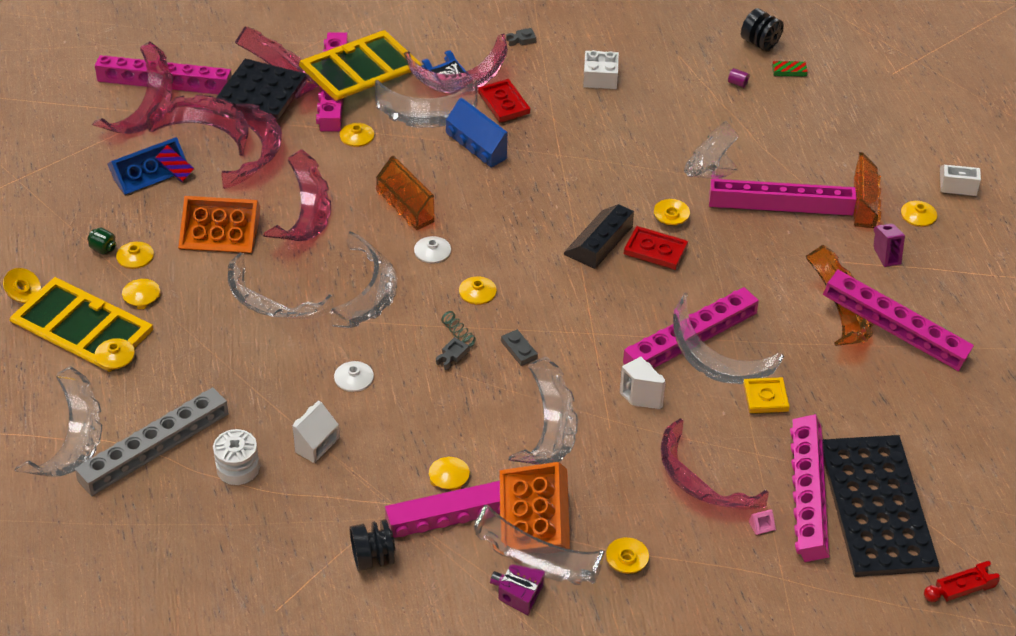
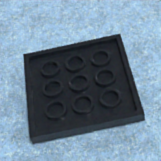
(263, 85)

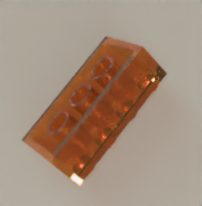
(867, 193)
(406, 194)

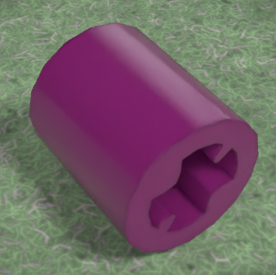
(738, 77)

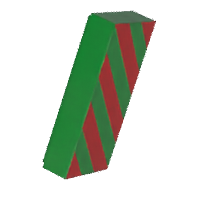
(789, 68)

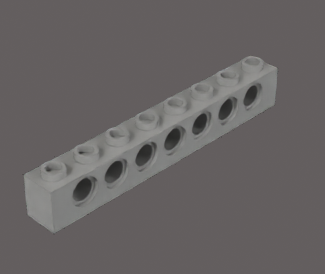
(151, 441)

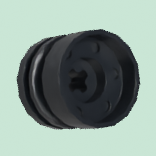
(762, 29)
(372, 545)

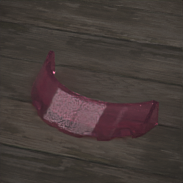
(274, 54)
(455, 82)
(158, 90)
(201, 110)
(270, 136)
(314, 201)
(694, 485)

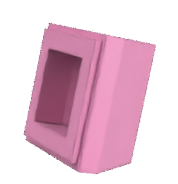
(762, 522)

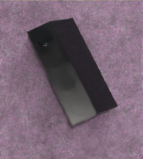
(601, 236)

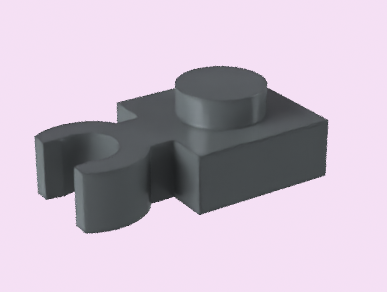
(523, 36)
(453, 351)

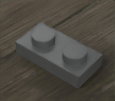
(519, 347)

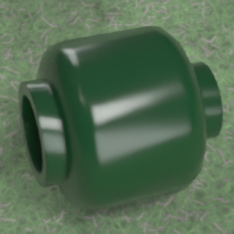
(101, 240)

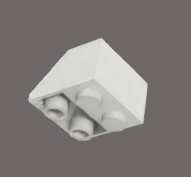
(601, 69)
(959, 179)
(642, 384)
(315, 432)

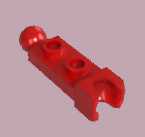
(962, 583)

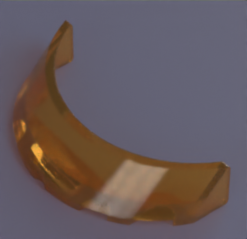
(854, 327)

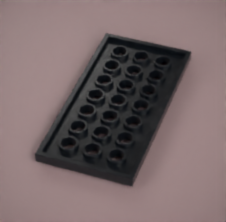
(849, 514)

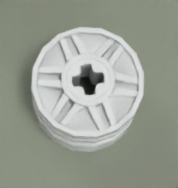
(236, 457)

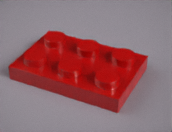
(504, 100)
(656, 247)

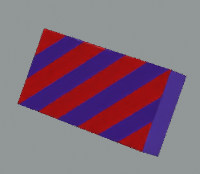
(174, 163)

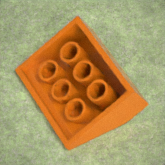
(219, 224)
(537, 501)

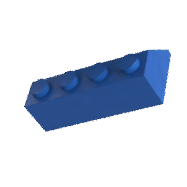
(477, 133)
(142, 168)

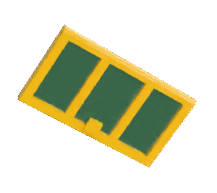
(358, 65)
(78, 320)

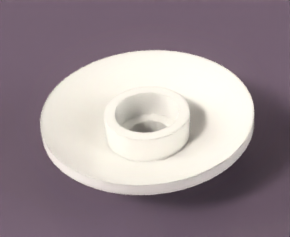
(432, 249)
(353, 376)

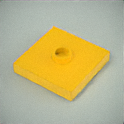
(766, 395)

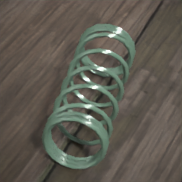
(451, 321)

